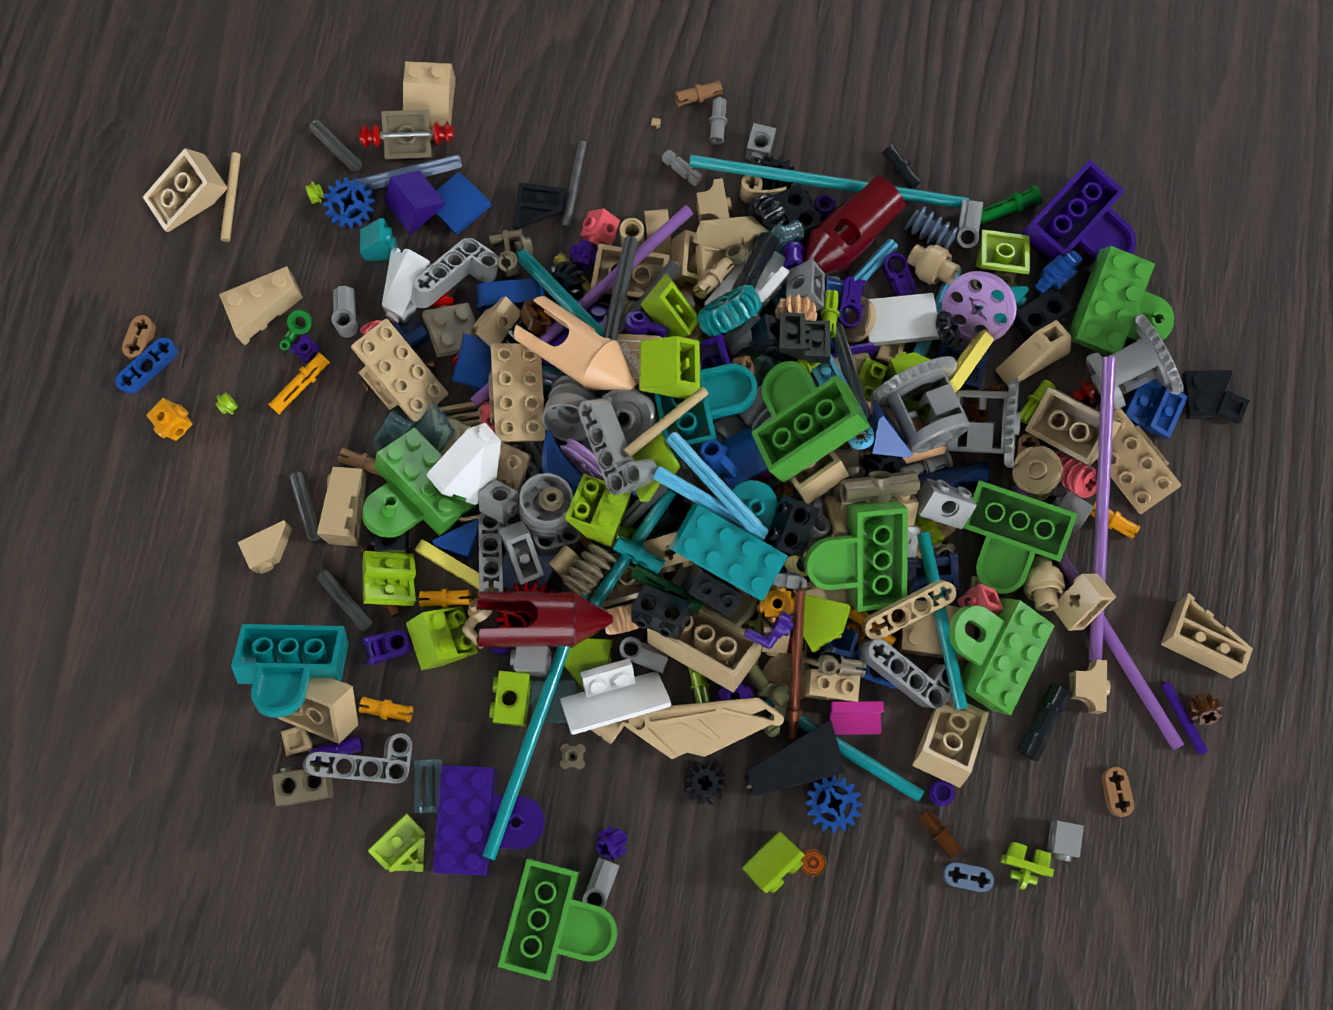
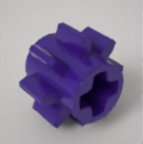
(583, 254)
(611, 843)

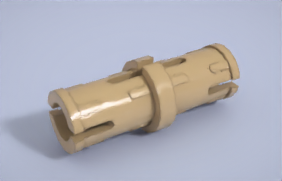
(713, 278)

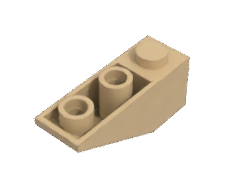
(729, 231)
(1036, 353)

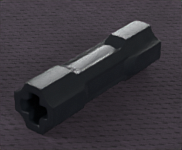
(757, 260)
(1044, 722)

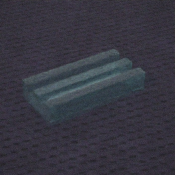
(417, 785)

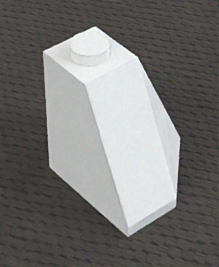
(401, 272)
(468, 464)

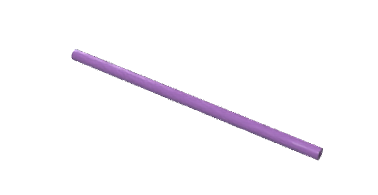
(606, 284)
(1102, 495)
(1125, 662)

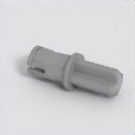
(718, 121)

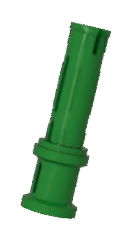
(1016, 203)

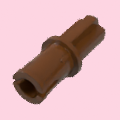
(939, 832)

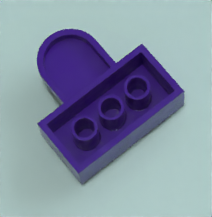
(1082, 217)
(467, 816)

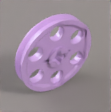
(980, 297)
(581, 458)

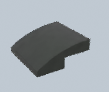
(804, 338)

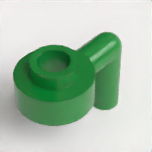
(295, 328)

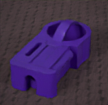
(901, 282)
(850, 299)

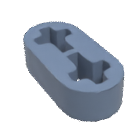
(967, 883)

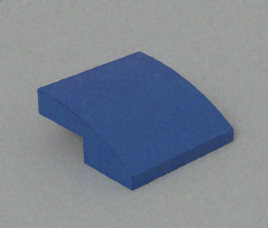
(462, 204)
(473, 363)
(1154, 408)
(745, 456)

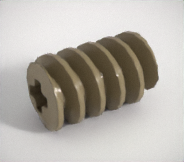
(588, 569)

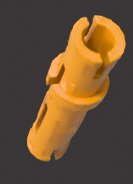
(299, 383)

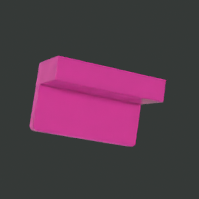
(856, 717)

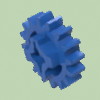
(350, 194)
(1058, 272)
(838, 816)

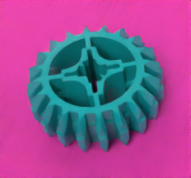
(729, 310)

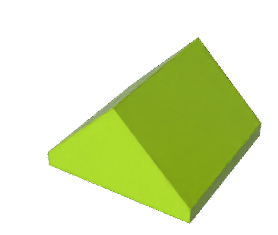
(1004, 252)

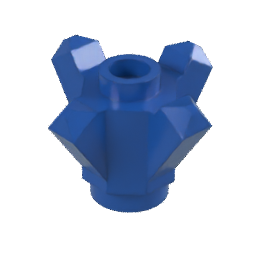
(716, 457)

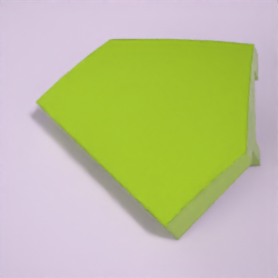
(823, 621)
(588, 655)
(401, 846)

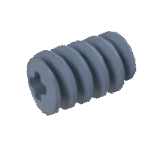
(931, 228)

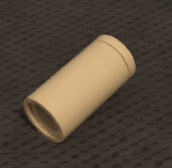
(633, 228)

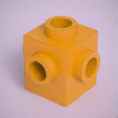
(169, 419)
(777, 593)

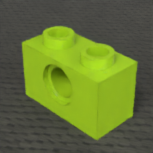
(517, 713)

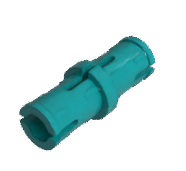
(639, 554)

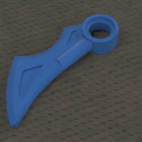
(556, 463)

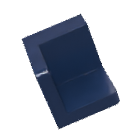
(413, 334)
(843, 645)

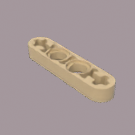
(910, 613)

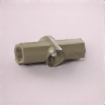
(879, 486)

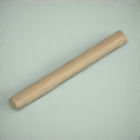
(230, 197)
(666, 421)

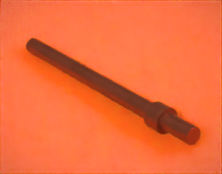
(793, 711)

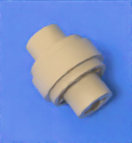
(933, 264)
(1044, 584)

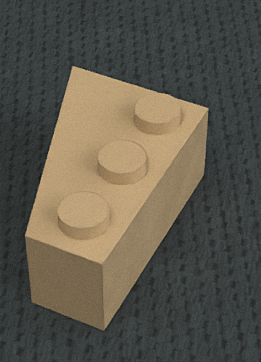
(259, 302)
(343, 506)
(1204, 639)

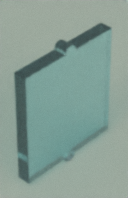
(435, 427)
(555, 712)

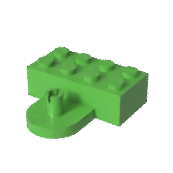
(1112, 301)
(804, 419)
(409, 492)
(1015, 532)
(868, 559)
(553, 923)

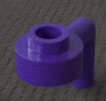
(639, 324)
(781, 626)

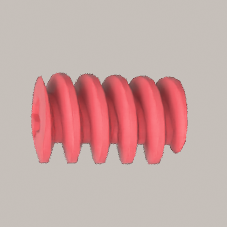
(1077, 476)

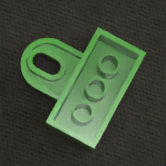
(1002, 654)

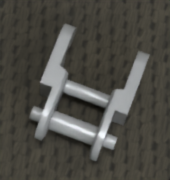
(790, 580)

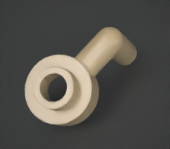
(475, 617)

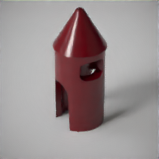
(853, 226)
(555, 618)

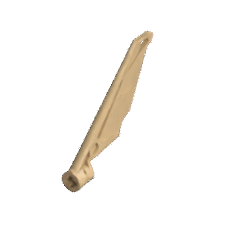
(696, 726)

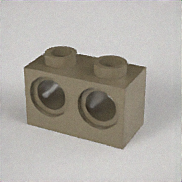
(303, 789)

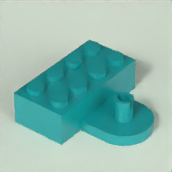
(730, 392)
(729, 549)
(284, 659)

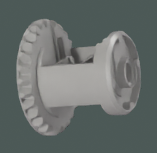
(1138, 364)
(634, 410)
(946, 416)
(981, 435)

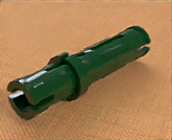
(640, 574)

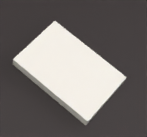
(904, 319)

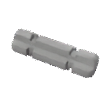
(681, 167)

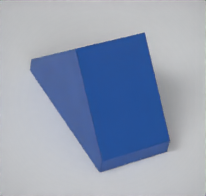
(460, 541)

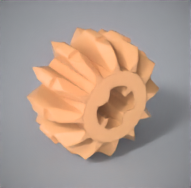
(797, 305)
(621, 619)

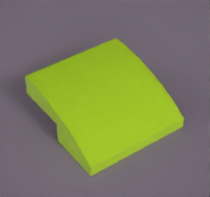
(661, 454)
(388, 578)

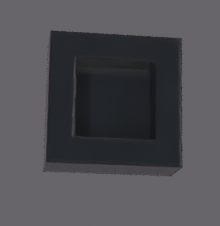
(1232, 407)

